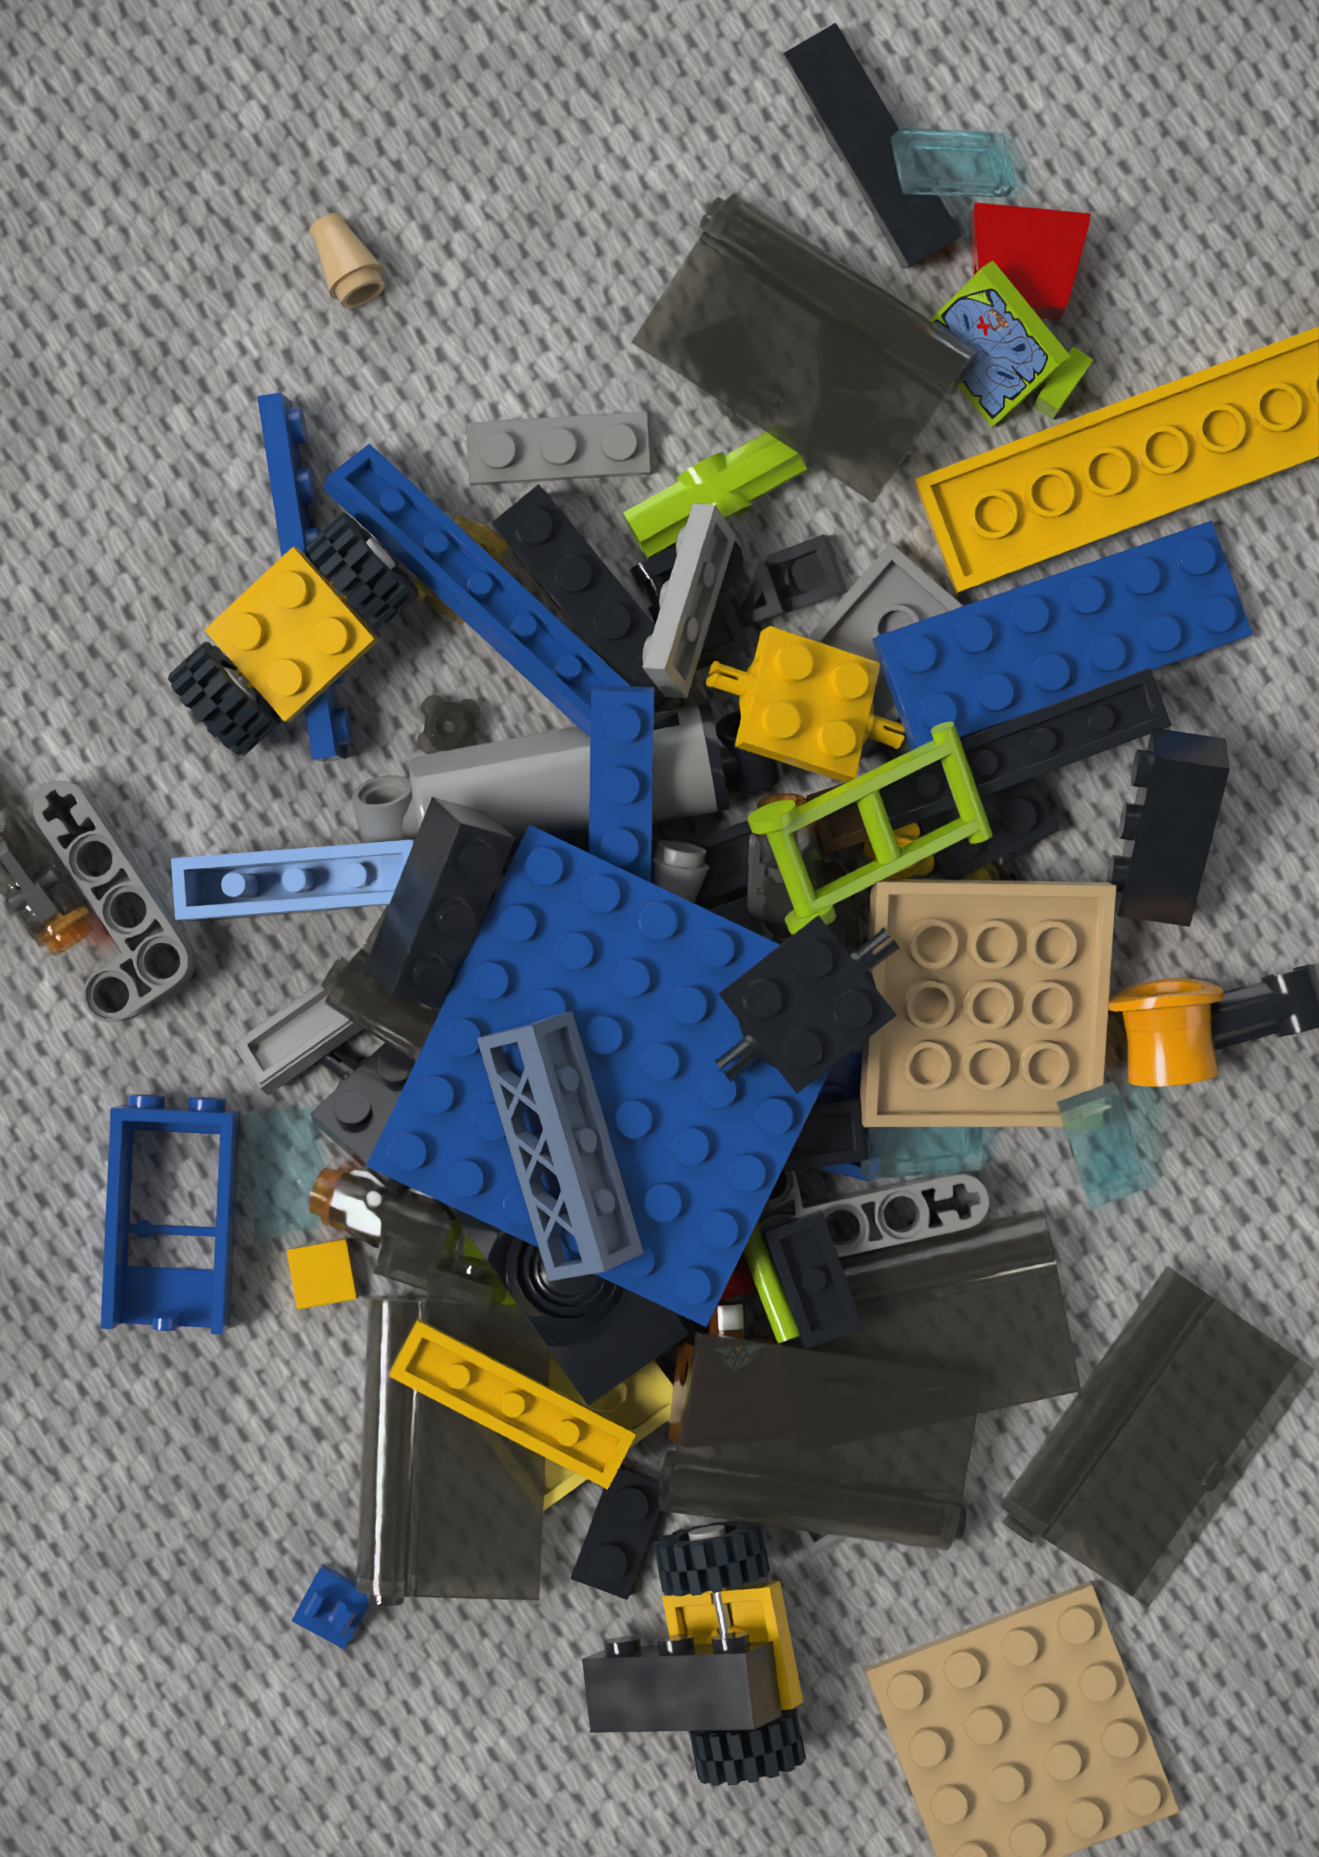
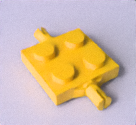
(806, 704)

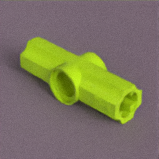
(719, 480)

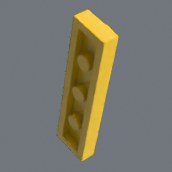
(512, 1403)

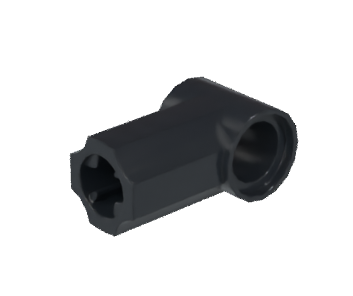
(1276, 1006)

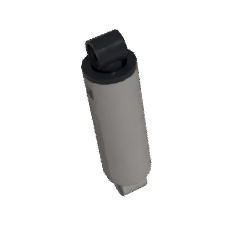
(547, 779)

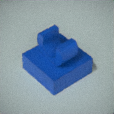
(331, 1607)

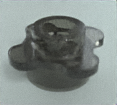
(440, 711)

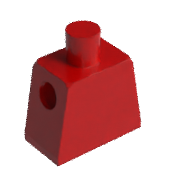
(1032, 249)

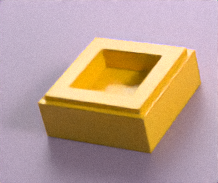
(322, 1273)

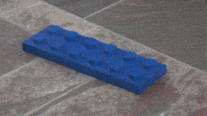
(1063, 635)

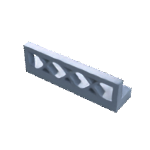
(571, 1146)

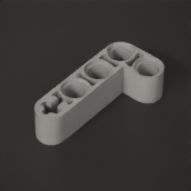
(105, 894)
(869, 1210)

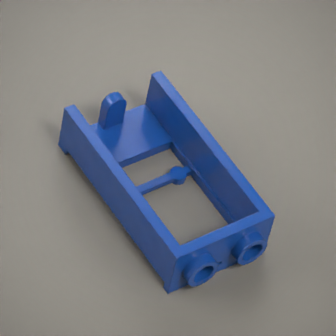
(164, 1294)

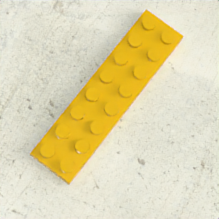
(1126, 463)

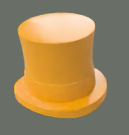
(1168, 1030)

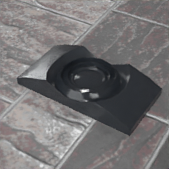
(585, 1321)

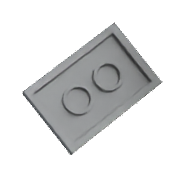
(882, 600)

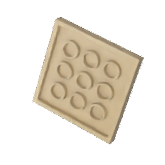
(991, 998)
(1023, 1734)

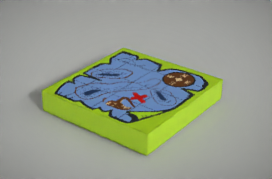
(1011, 340)

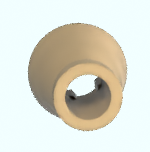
(347, 264)

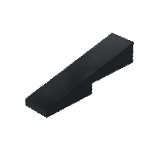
(860, 135)

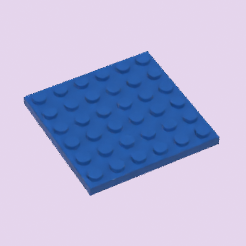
(649, 1015)

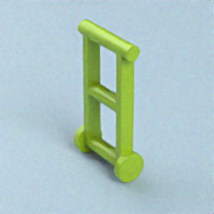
(783, 817)

